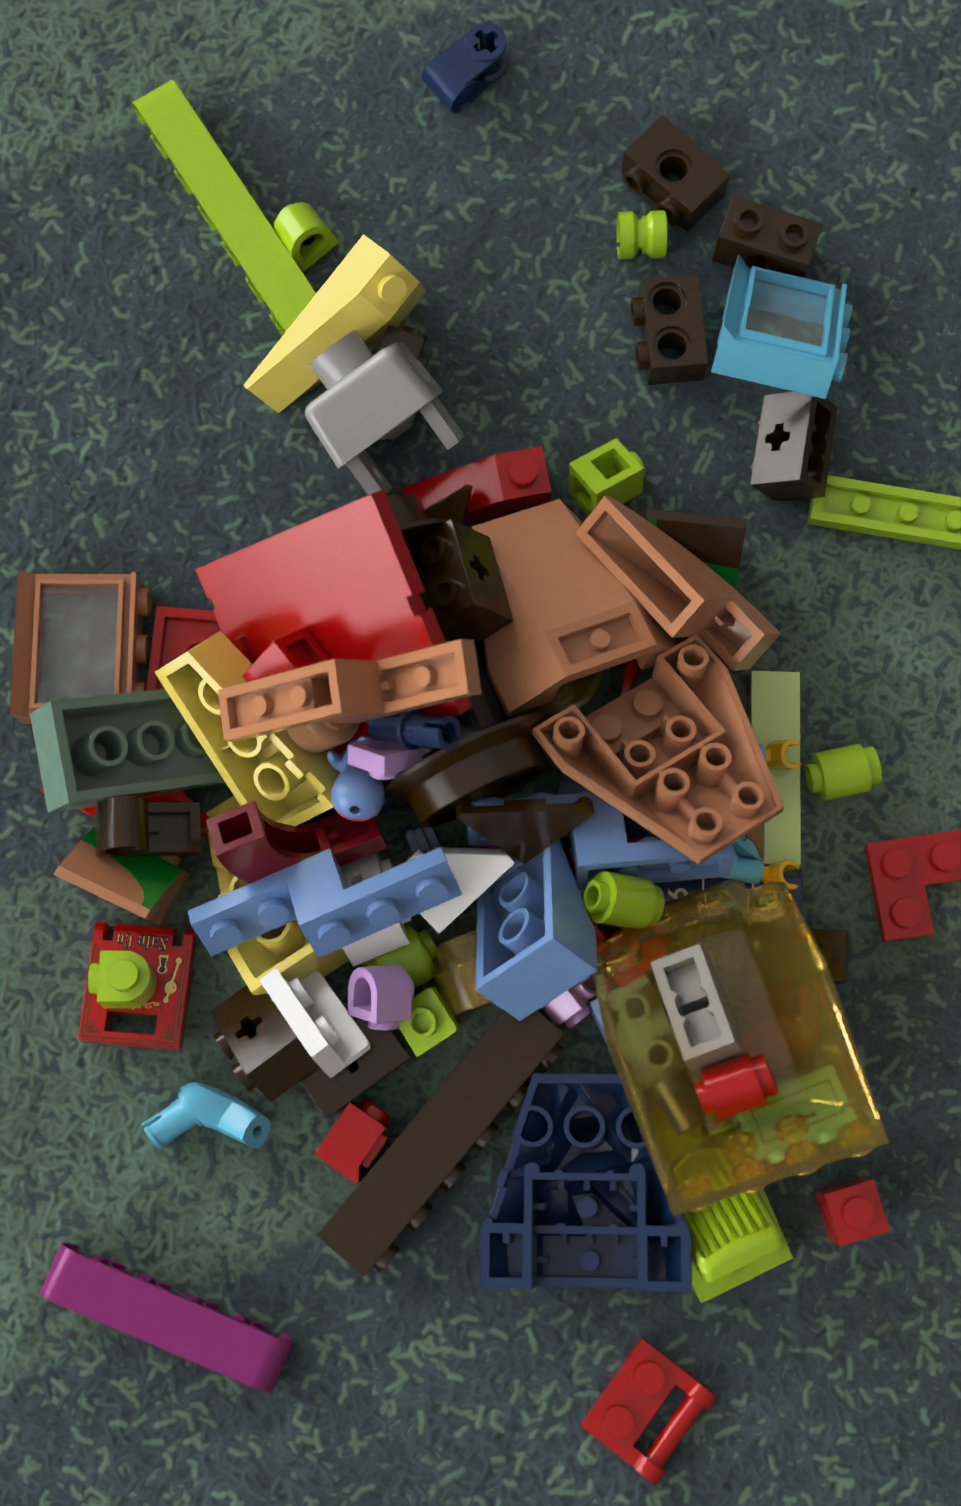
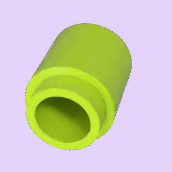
(843, 771)
(623, 900)

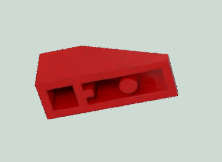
(499, 482)

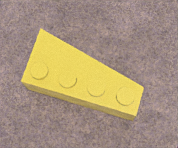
(267, 769)

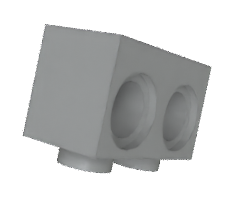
(698, 1008)

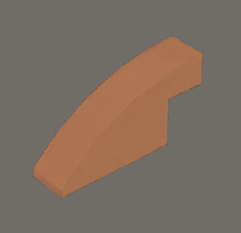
(676, 585)

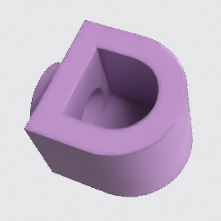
(380, 995)
(571, 1005)

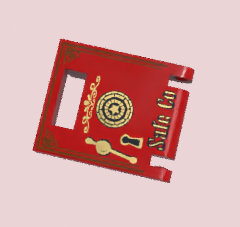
(170, 1000)

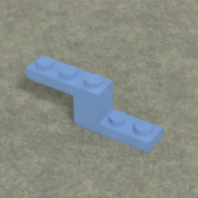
(603, 846)
(324, 903)

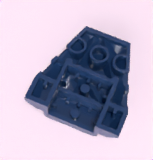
(582, 1197)

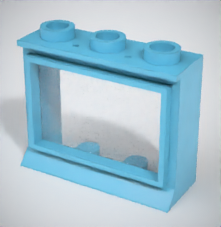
(783, 331)

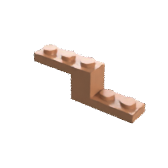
(349, 690)

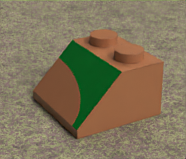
(135, 883)

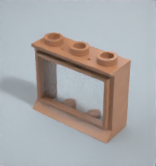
(77, 638)

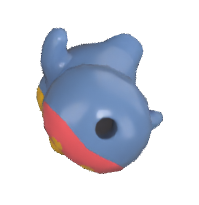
(354, 791)

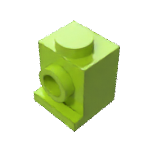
(606, 472)

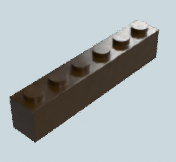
(438, 1138)

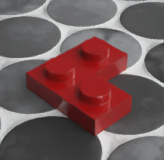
(899, 876)

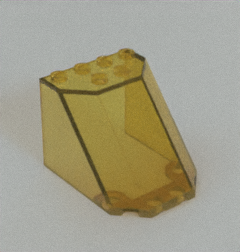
(781, 1008)

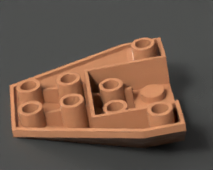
(564, 610)
(672, 754)

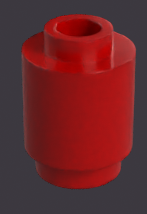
(736, 1085)

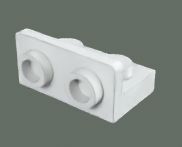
(318, 1020)

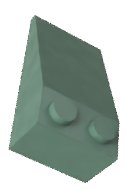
(116, 749)

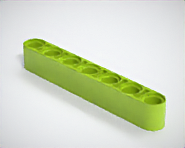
(225, 203)

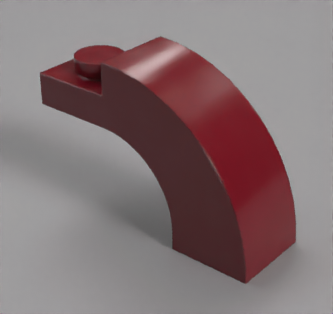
(257, 846)

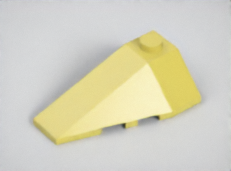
(361, 295)

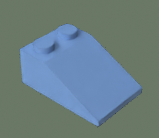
(533, 935)

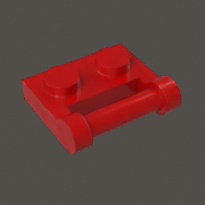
(634, 1399)

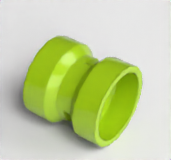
(642, 234)

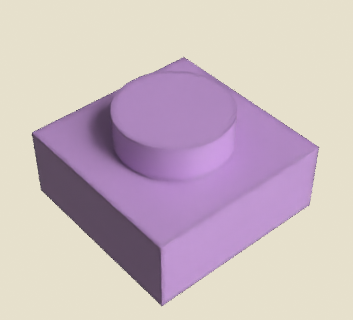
(382, 758)

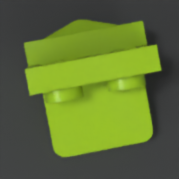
(734, 1243)

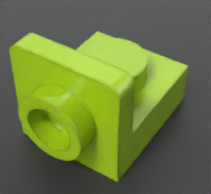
(429, 1023)

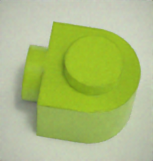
(298, 224)
(121, 980)

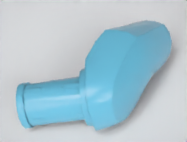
(213, 1109)

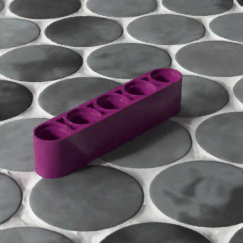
(166, 1319)

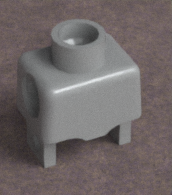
(371, 402)

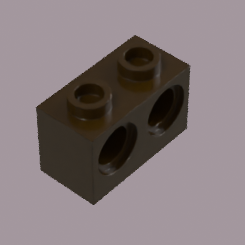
(679, 330)

